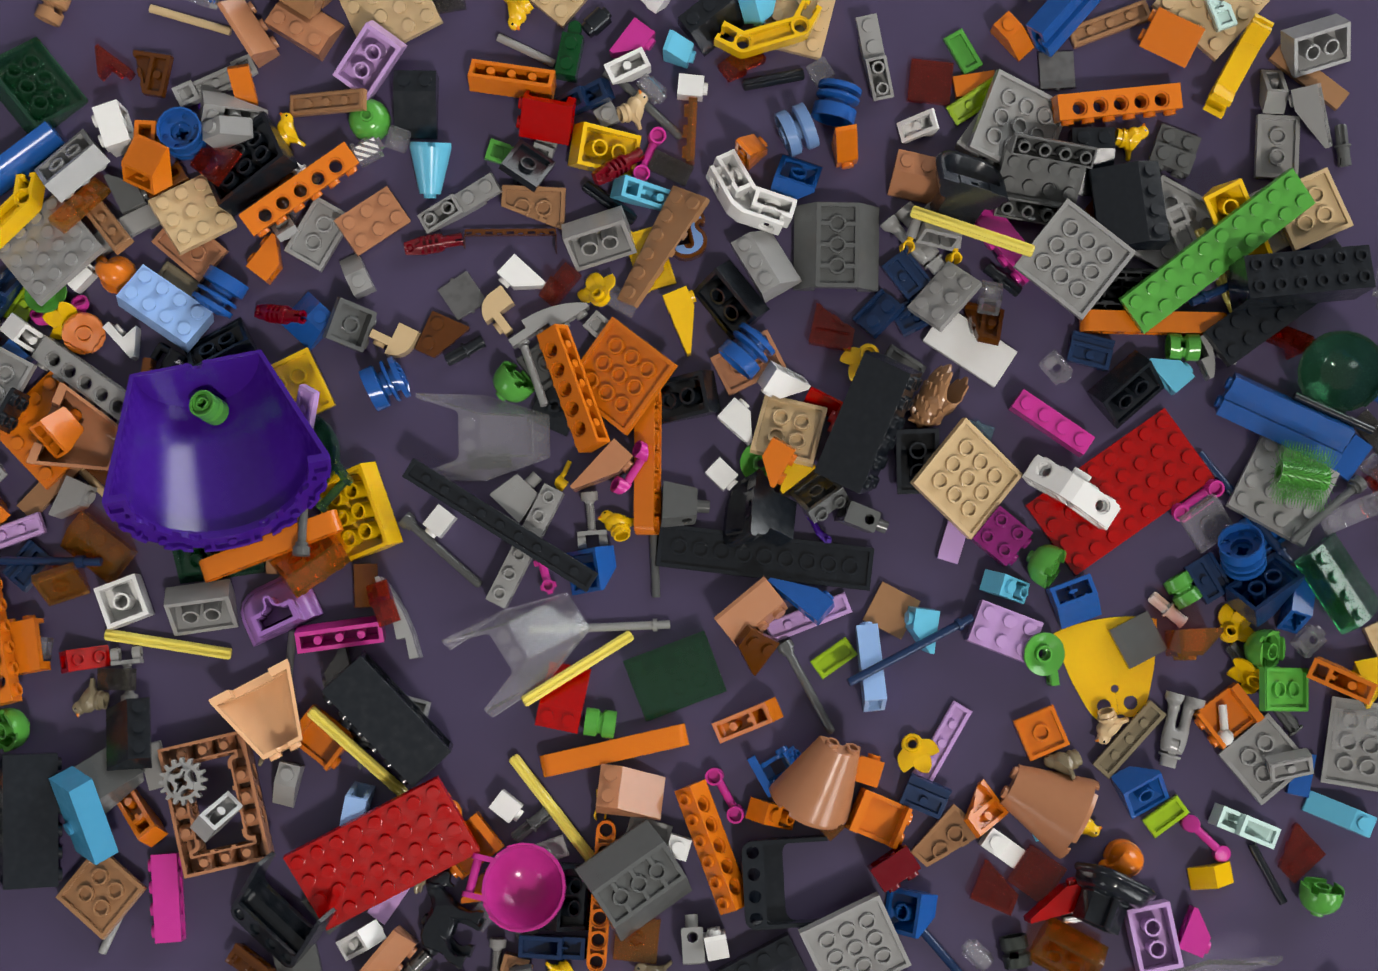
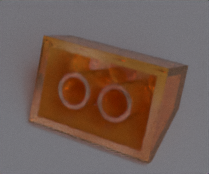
(94, 539)
(304, 573)
(1190, 642)
(1066, 949)

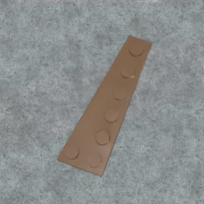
(670, 227)

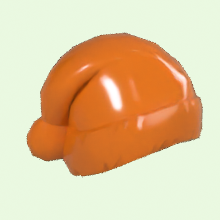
(114, 272)
(1123, 857)

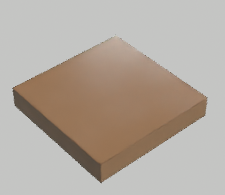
(889, 609)

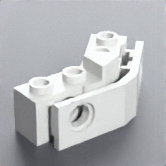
(744, 199)
(1072, 490)

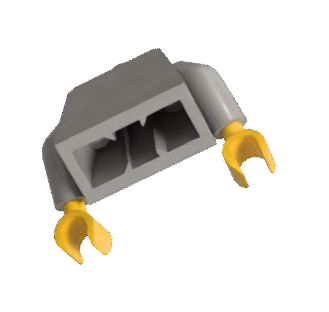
(933, 236)

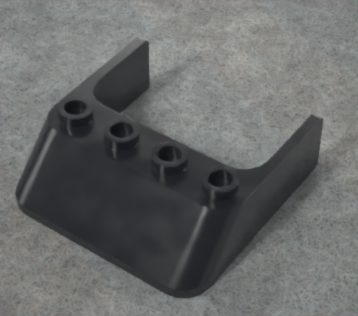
(765, 883)
(273, 920)

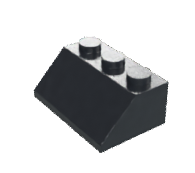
(705, 20)
(730, 298)
(225, 341)
(1126, 388)
(129, 735)
(576, 906)

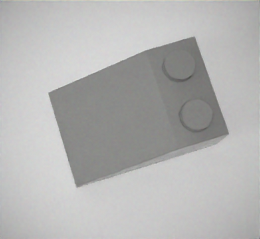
(1311, 109)

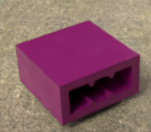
(1002, 537)

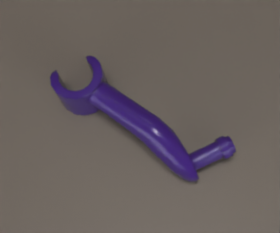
(823, 536)

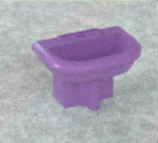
(275, 610)

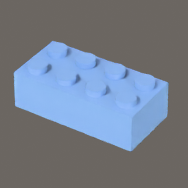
(165, 308)

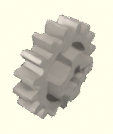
(179, 789)

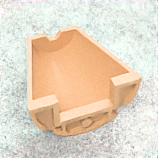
(264, 712)

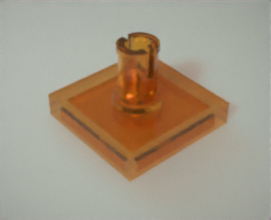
(60, 584)
(640, 945)

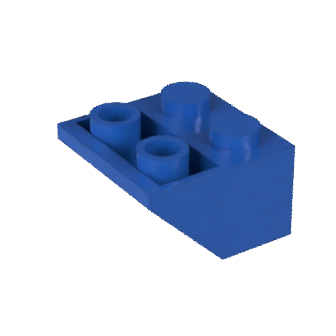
(1074, 601)

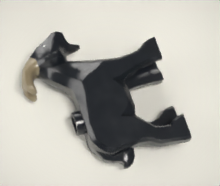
(443, 920)

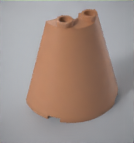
(94, 445)
(819, 784)
(1050, 805)

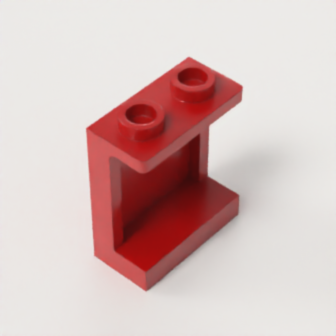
(546, 118)

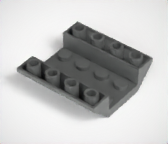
(1041, 176)
(836, 246)
(634, 879)

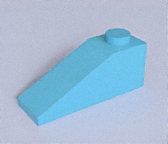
(638, 192)
(1339, 814)

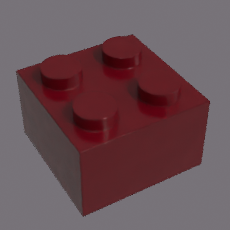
(894, 868)

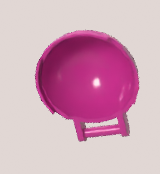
(520, 887)

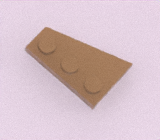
(543, 205)
(943, 837)

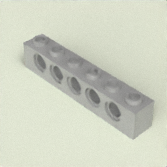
(46, 357)
(517, 561)

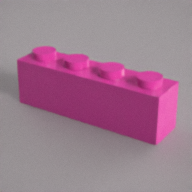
(1005, 257)
(1051, 423)
(338, 634)
(168, 897)

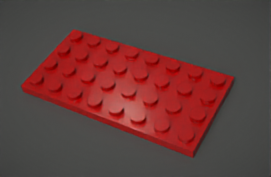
(1145, 476)
(382, 852)

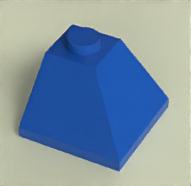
(795, 177)
(317, 318)
(600, 560)
(1140, 789)
(911, 911)

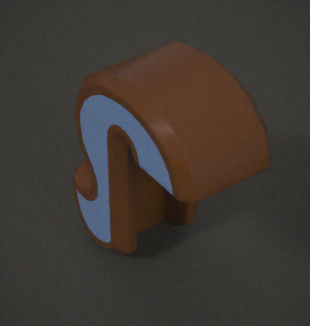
(697, 241)

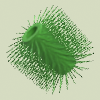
(1302, 475)

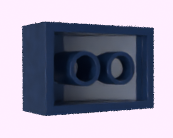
(1264, 595)

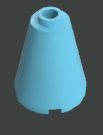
(430, 166)

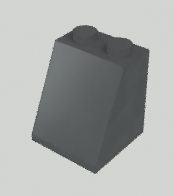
(110, 785)

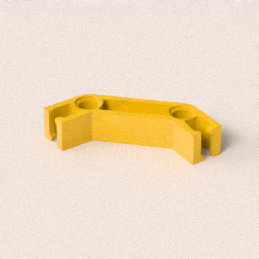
(768, 36)
(1237, 65)
(20, 206)

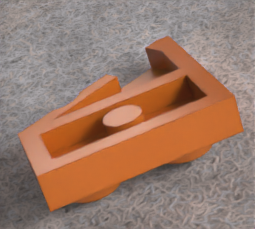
(983, 810)

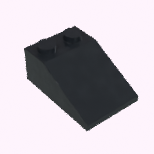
(416, 102)
(1098, 137)
(690, 397)
(912, 451)

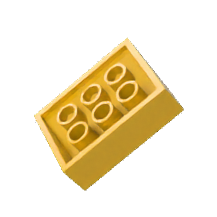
(364, 513)

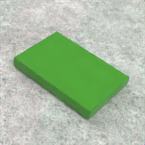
(1283, 689)

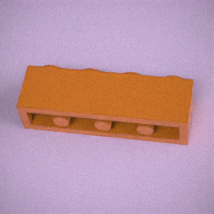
(510, 79)

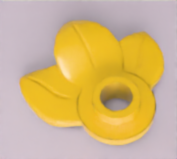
(597, 289)
(58, 317)
(854, 357)
(1236, 623)
(1245, 674)
(918, 756)

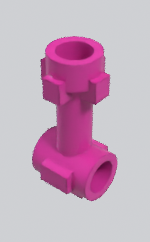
(547, 584)

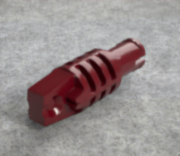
(616, 166)
(432, 244)
(279, 314)

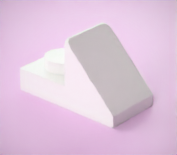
(918, 126)
(129, 343)

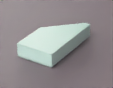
(1221, 14)

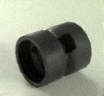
(1013, 943)

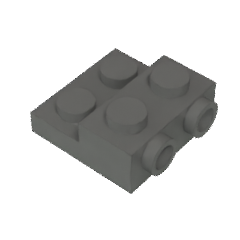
(1174, 151)
(350, 325)
(819, 497)

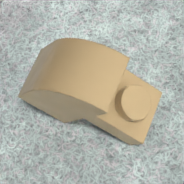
(494, 307)
(400, 344)

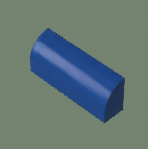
(28, 154)

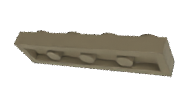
(1128, 739)

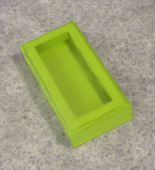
(833, 658)
(1165, 816)

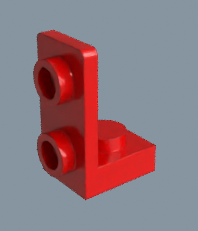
(822, 399)
(84, 658)

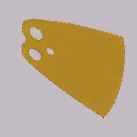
(1097, 665)

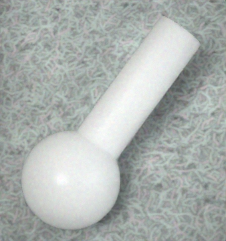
(1224, 732)

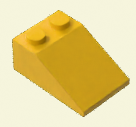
(598, 144)

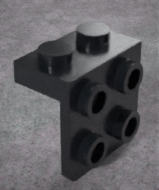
(11, 409)

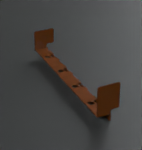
(504, 233)

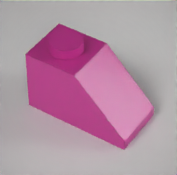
(632, 38)
(1194, 934)

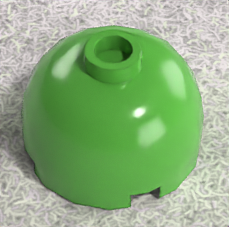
(371, 122)
(511, 384)
(1044, 564)
(1265, 648)
(13, 728)
(1319, 896)

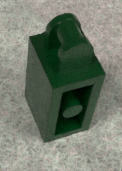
(570, 53)

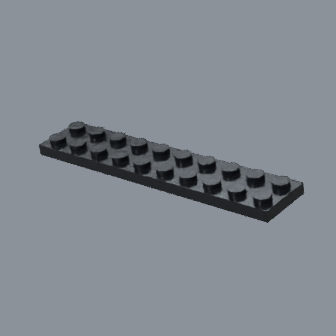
(793, 562)

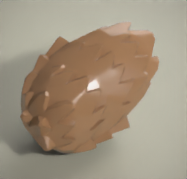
(937, 398)

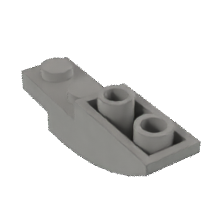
(873, 57)
(460, 204)
(547, 317)

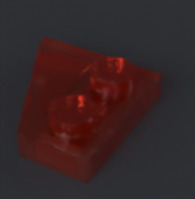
(215, 163)
(830, 331)
(1299, 854)
(993, 890)

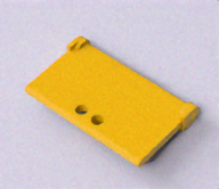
(667, 276)

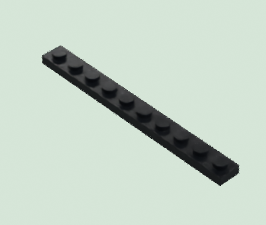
(500, 524)

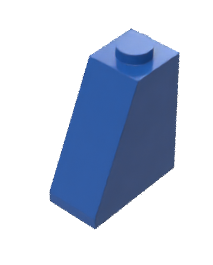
(1297, 609)

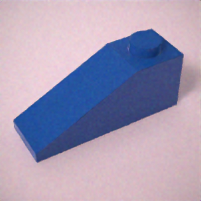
(806, 599)

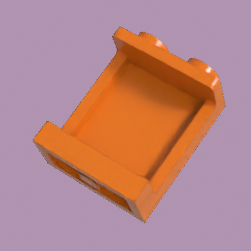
(1170, 36)
(27, 644)
(1240, 711)
(319, 743)
(879, 818)
(486, 839)

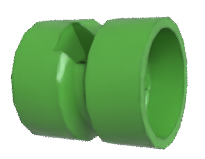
(1190, 346)
(208, 407)
(1182, 590)
(600, 723)

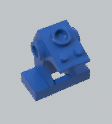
(764, 771)

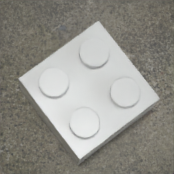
(114, 127)
(124, 601)

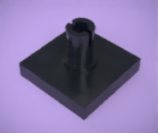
(527, 165)
(558, 421)

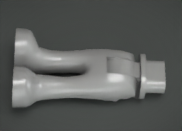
(922, 253)
(1175, 739)

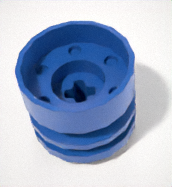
(836, 102)
(176, 123)
(220, 291)
(744, 353)
(385, 383)
(1242, 551)

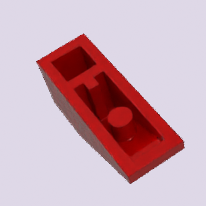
(1057, 903)

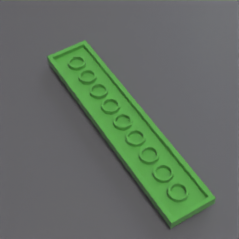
(1217, 250)

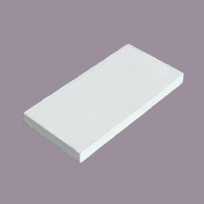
(960, 346)

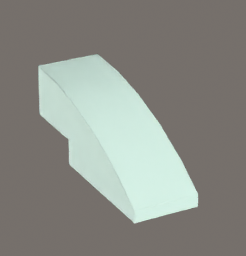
(1244, 826)

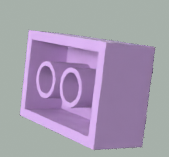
(370, 59)
(1002, 630)
(1153, 937)

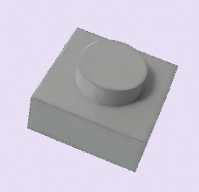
(606, 115)
(285, 230)

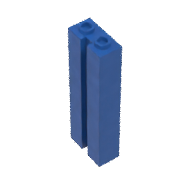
(1056, 23)
(1281, 418)

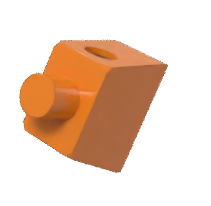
(59, 431)

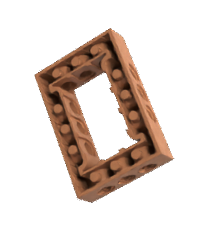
(192, 849)

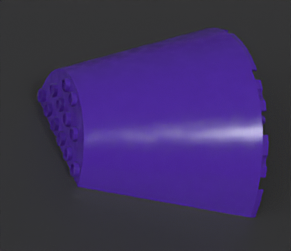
(208, 483)

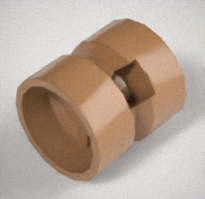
(52, 11)

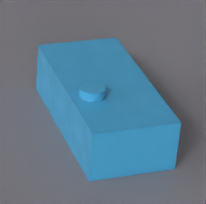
(83, 815)

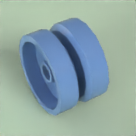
(796, 129)

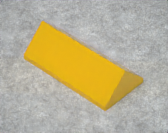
(1226, 198)

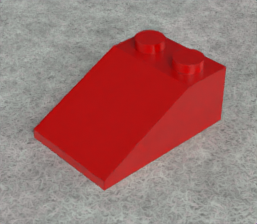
(564, 706)

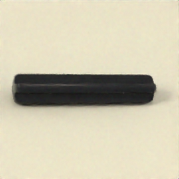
(773, 79)
(604, 199)

